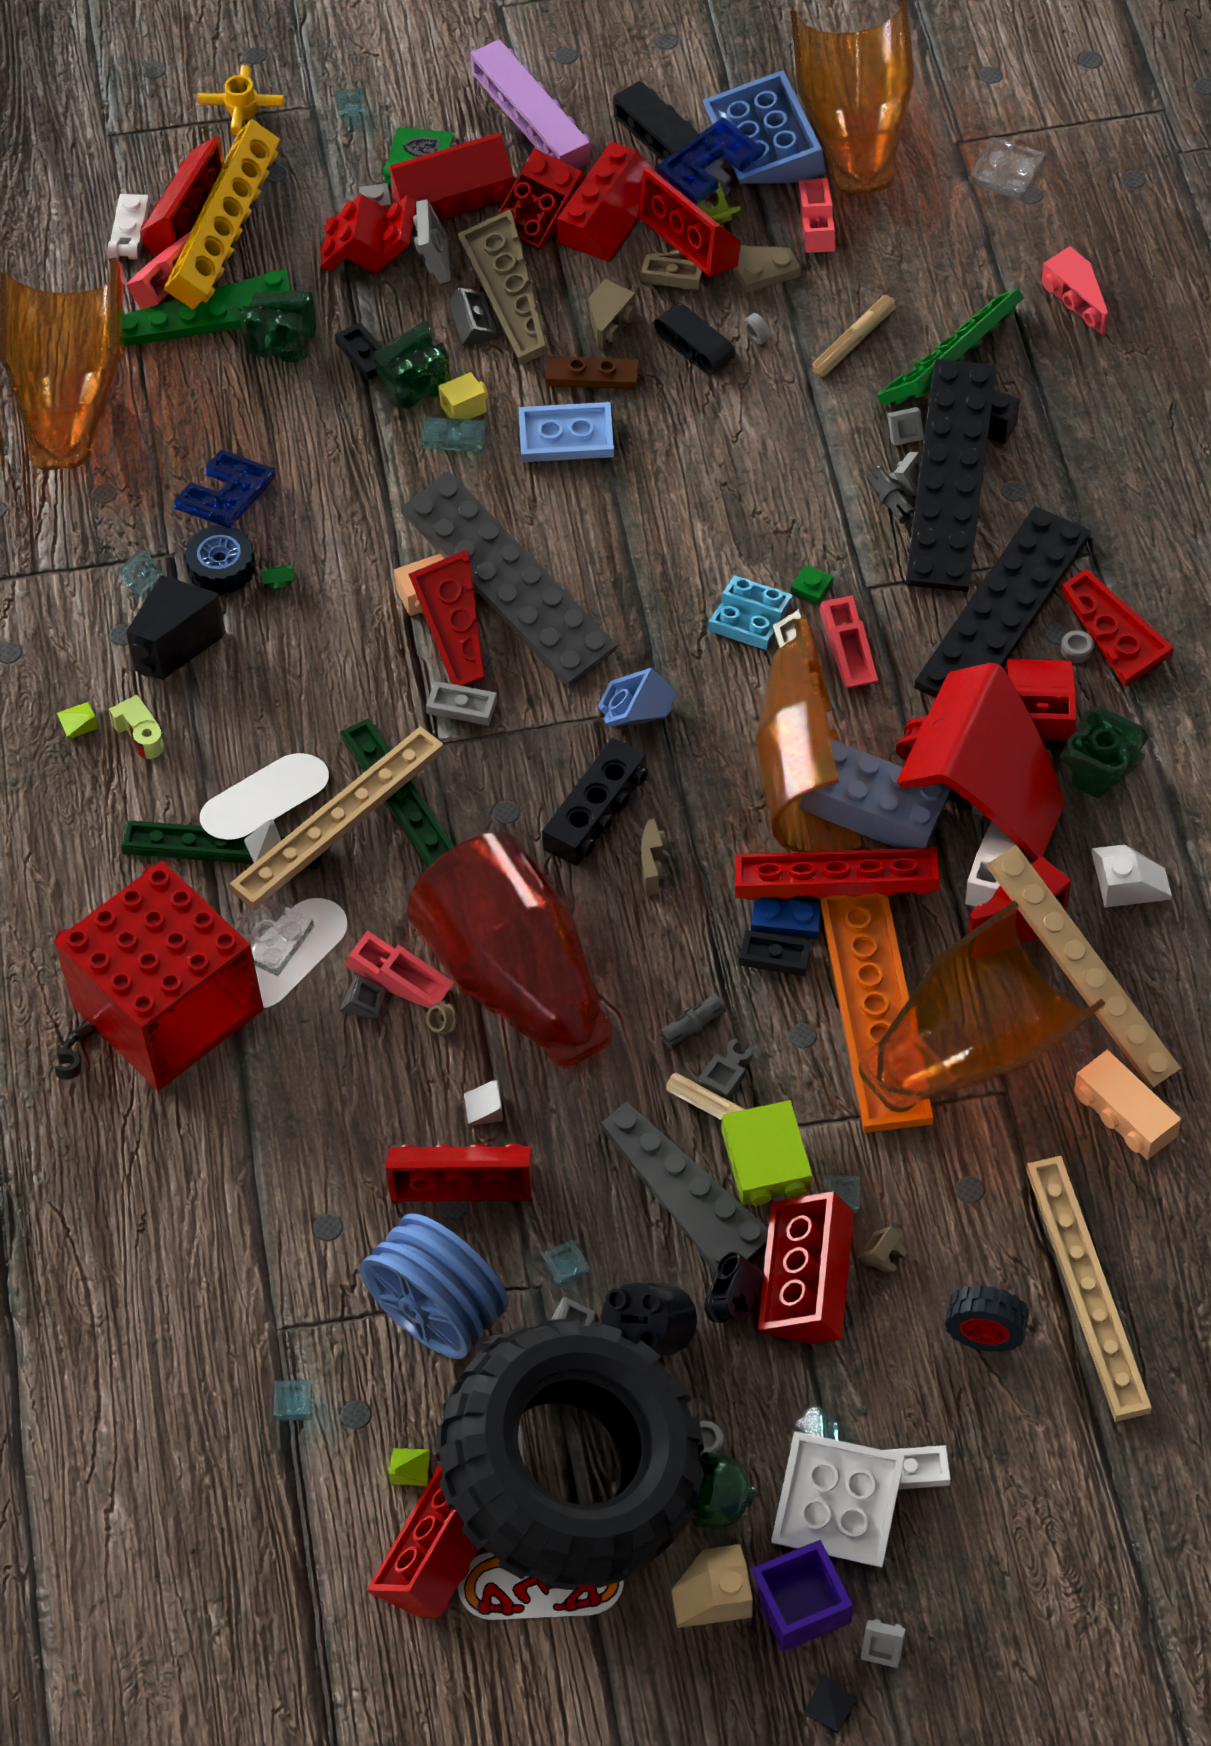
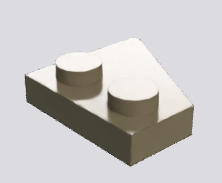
(765, 266)
(671, 270)

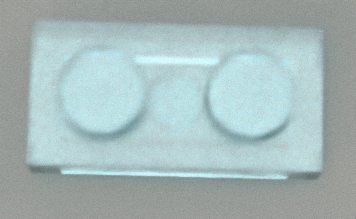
(453, 434)

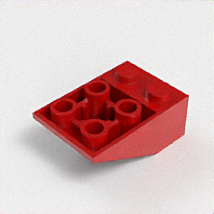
(540, 196)
(1048, 695)
(1054, 879)

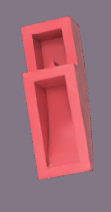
(816, 215)
(149, 282)
(848, 642)
(398, 971)

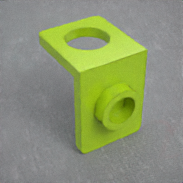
(721, 212)

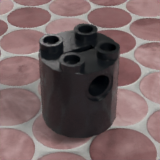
(653, 1314)

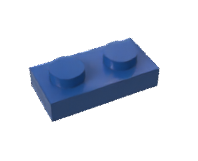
(786, 917)

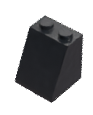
(173, 627)

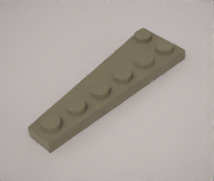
(502, 270)

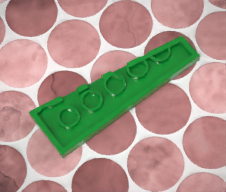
(219, 314)
(953, 348)

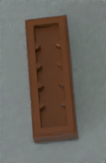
(592, 372)

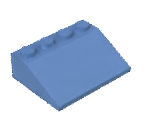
(776, 122)

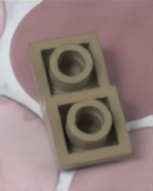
(652, 857)

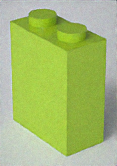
(766, 1153)

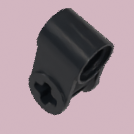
(736, 1285)

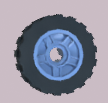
(217, 544)

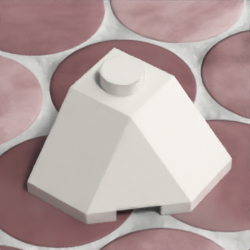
(1129, 877)

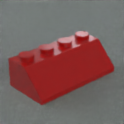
(456, 177)
(183, 198)
(604, 204)
(686, 226)
(459, 1173)
(806, 1268)
(426, 1557)

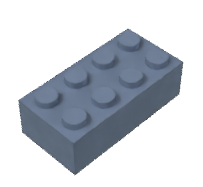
(874, 803)

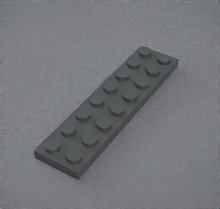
(510, 579)

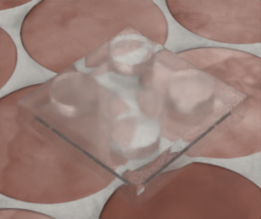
(1007, 168)
(273, 934)

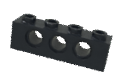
(579, 808)

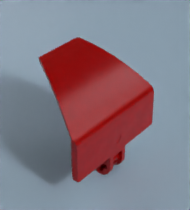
(988, 753)

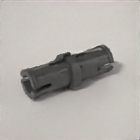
(890, 494)
(692, 1021)

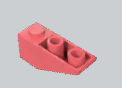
(1075, 284)

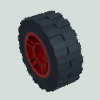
(987, 1318)

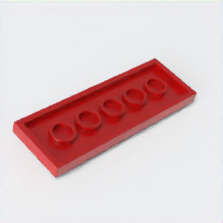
(836, 873)

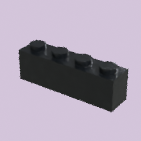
(652, 120)

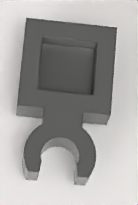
(726, 1073)

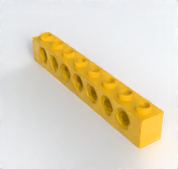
(222, 215)

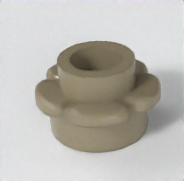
(442, 1018)

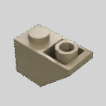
(610, 311)

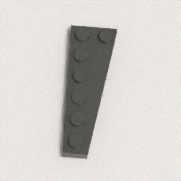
(694, 1199)

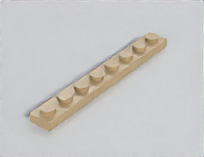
(336, 818)
(1083, 966)
(1088, 1289)

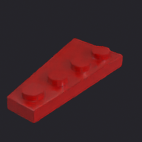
(451, 612)
(1118, 631)

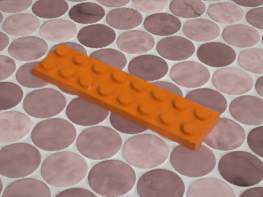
(869, 993)

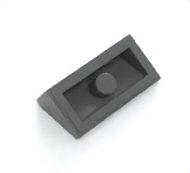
(472, 316)

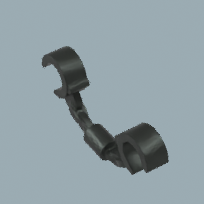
(66, 1054)

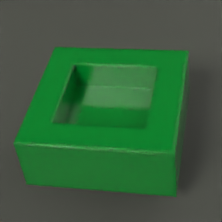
(277, 576)
(811, 585)

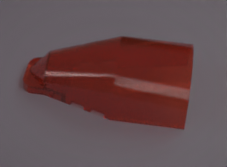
(511, 944)

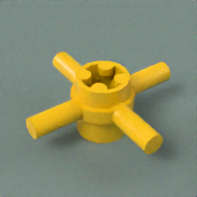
(240, 99)

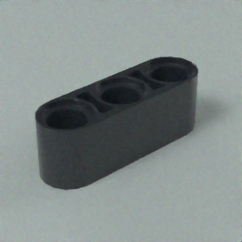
(694, 339)

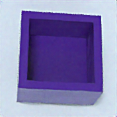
(801, 1595)

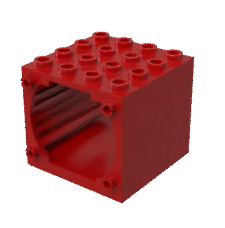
(160, 974)

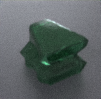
(279, 324)
(412, 366)
(1103, 751)

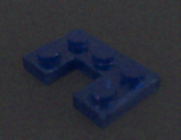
(687, 165)
(243, 485)

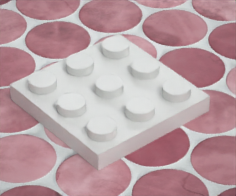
(838, 1496)

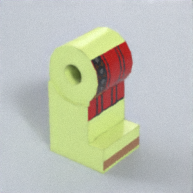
(141, 726)

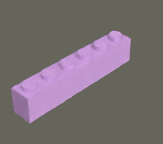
(529, 104)

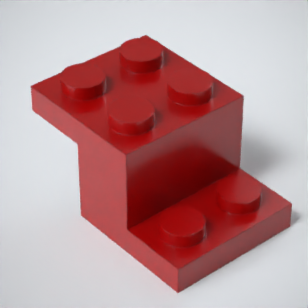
(367, 233)

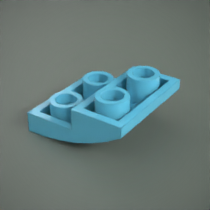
(749, 612)

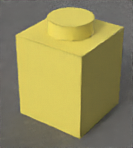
(463, 397)

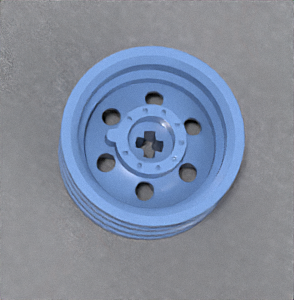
(434, 1285)

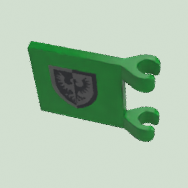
(413, 143)

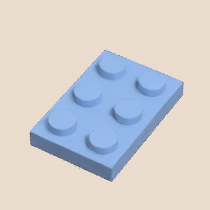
(566, 432)

